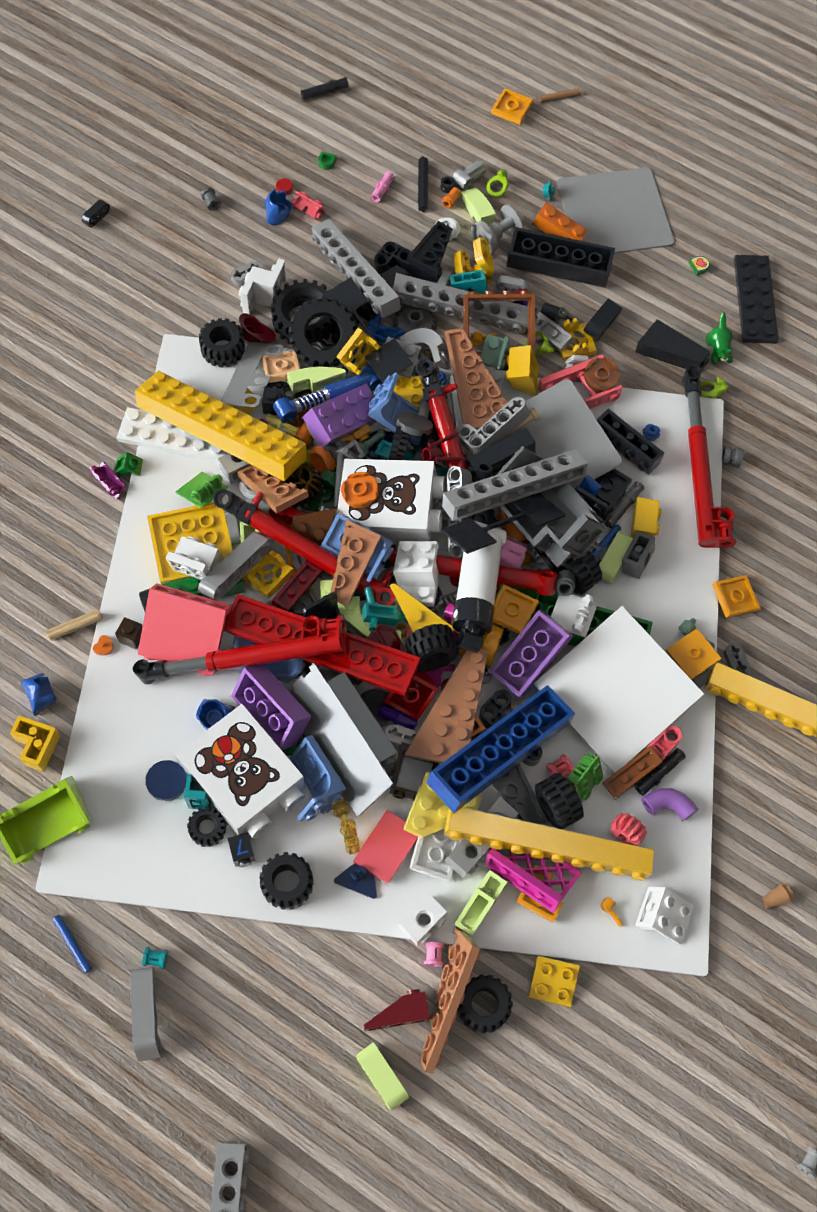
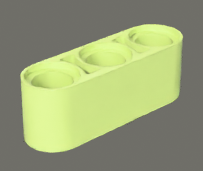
(613, 557)
(382, 1076)

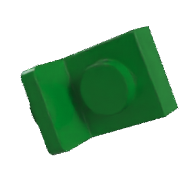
(128, 463)

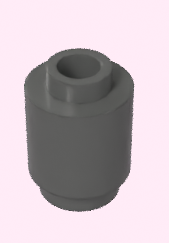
(565, 582)

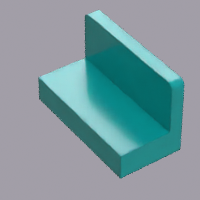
(193, 798)

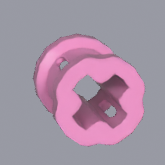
(434, 953)

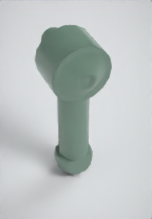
(370, 442)
(688, 626)

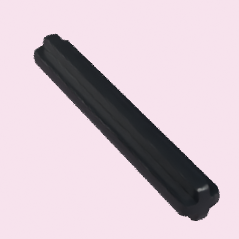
(423, 184)

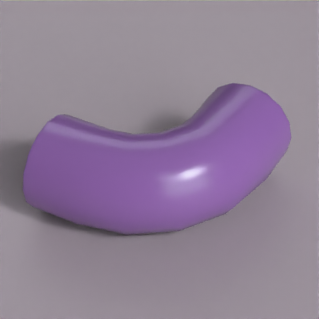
(671, 799)

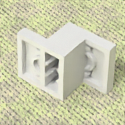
(262, 286)
(194, 557)
(417, 570)

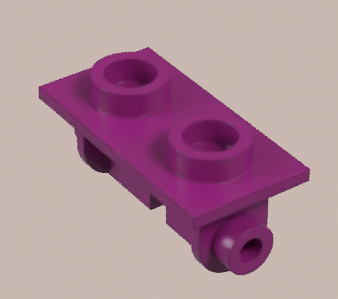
(108, 479)

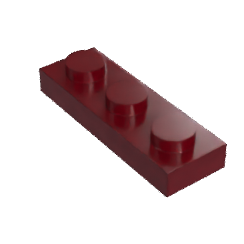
(297, 586)

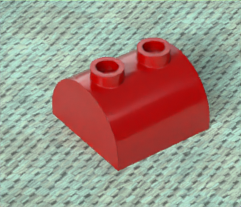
(417, 698)

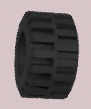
(220, 331)
(585, 570)
(434, 646)
(559, 801)
(286, 863)
(501, 995)

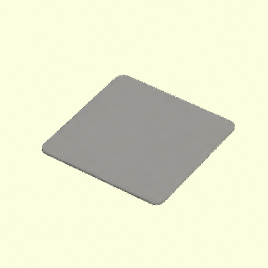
(617, 209)
(570, 425)

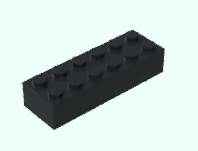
(560, 257)

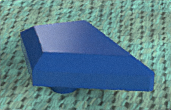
(382, 332)

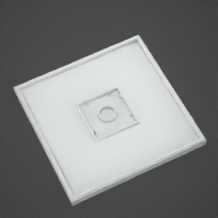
(620, 689)

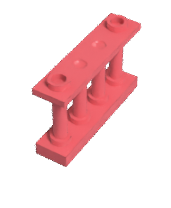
(577, 373)

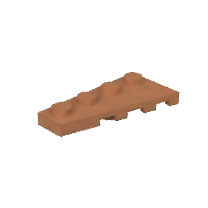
(277, 493)
(355, 555)

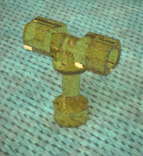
(348, 827)

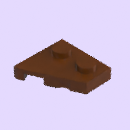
(314, 524)

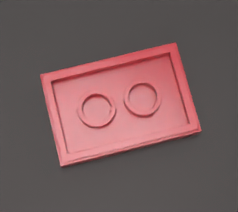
(386, 847)

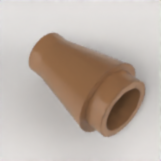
(778, 896)

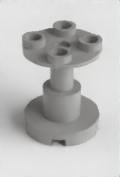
(494, 231)

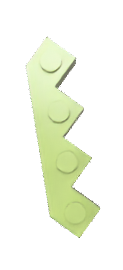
(352, 612)

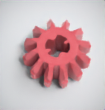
(628, 829)

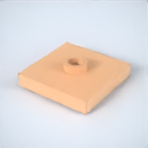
(278, 366)

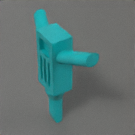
(378, 613)

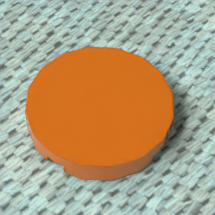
(360, 490)

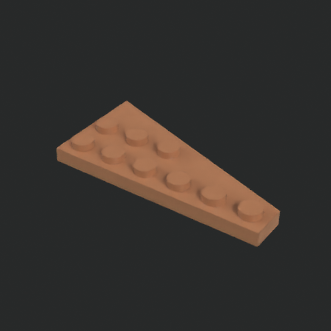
(477, 390)
(454, 713)
(449, 995)

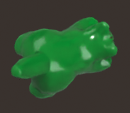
(720, 340)

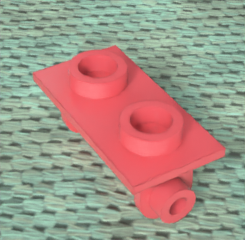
(314, 207)

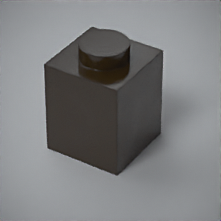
(129, 633)

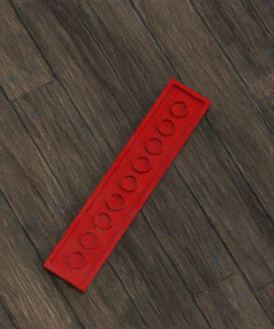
(360, 660)

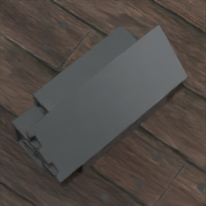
(566, 536)
(347, 735)

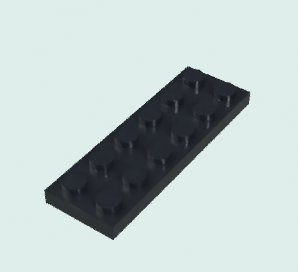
(755, 299)

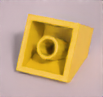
(523, 369)

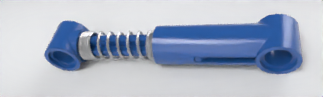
(288, 409)

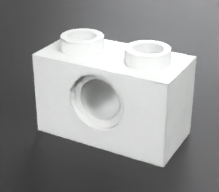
(413, 929)

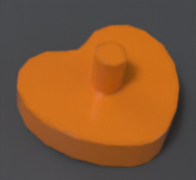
(103, 646)

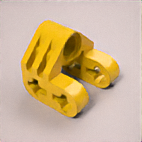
(482, 257)

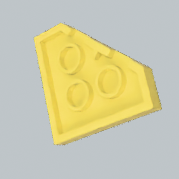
(430, 812)

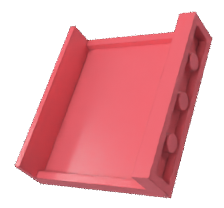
(181, 625)

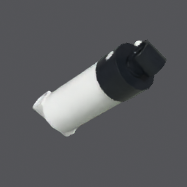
(477, 592)

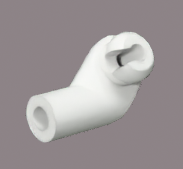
(575, 359)

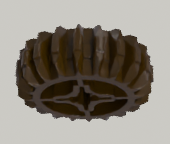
(300, 479)

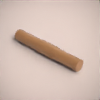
(559, 95)

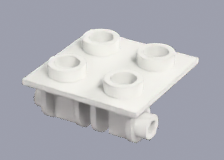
(574, 613)

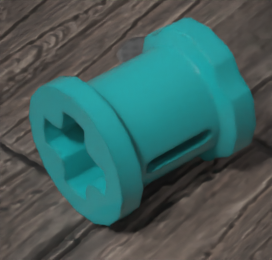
(155, 958)

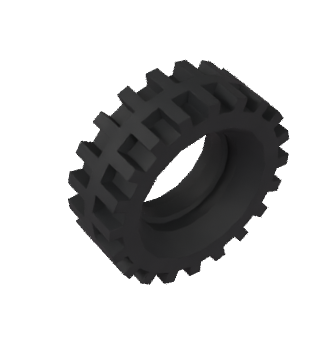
(295, 296)

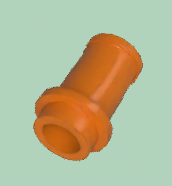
(449, 200)

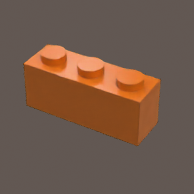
(556, 223)

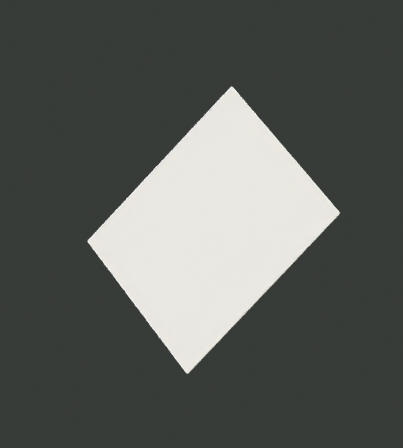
(142, 845)

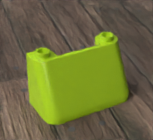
(43, 820)

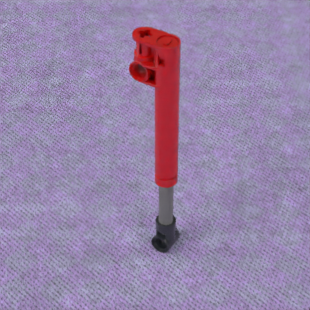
(711, 528)
(317, 638)

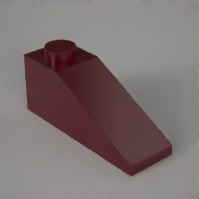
(404, 1011)

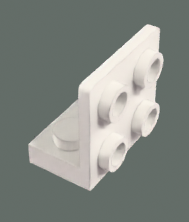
(665, 913)

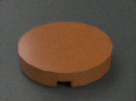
(601, 374)

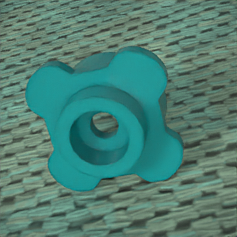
(548, 190)

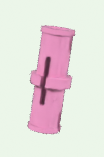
(382, 186)

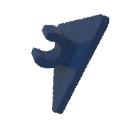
(358, 880)

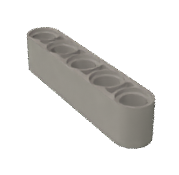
(454, 482)
(235, 566)

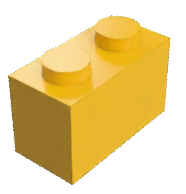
(645, 517)

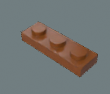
(632, 772)

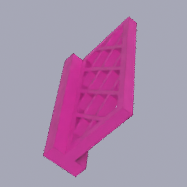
(525, 880)

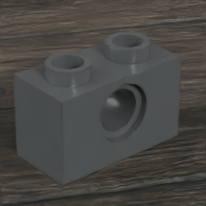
(638, 555)

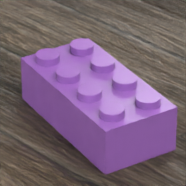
(340, 416)
(531, 653)
(271, 705)

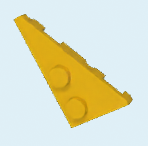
(414, 611)

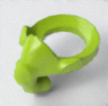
(502, 177)
(546, 347)
(719, 388)

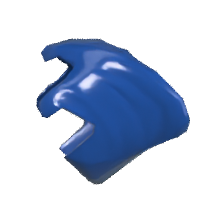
(277, 207)
(38, 692)
(212, 711)

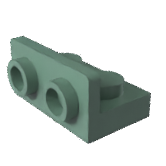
(494, 351)

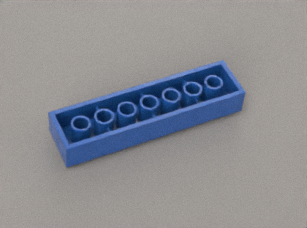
(500, 748)

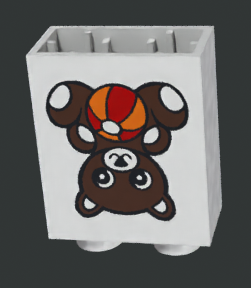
(405, 498)
(243, 772)

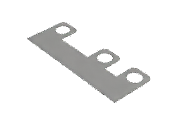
(245, 376)

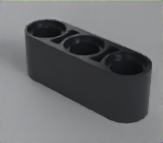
(602, 319)

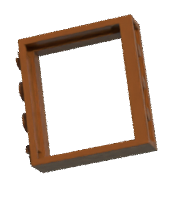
(505, 296)

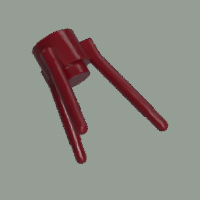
(434, 454)

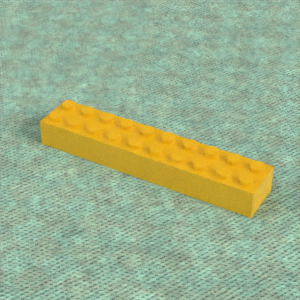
(221, 425)

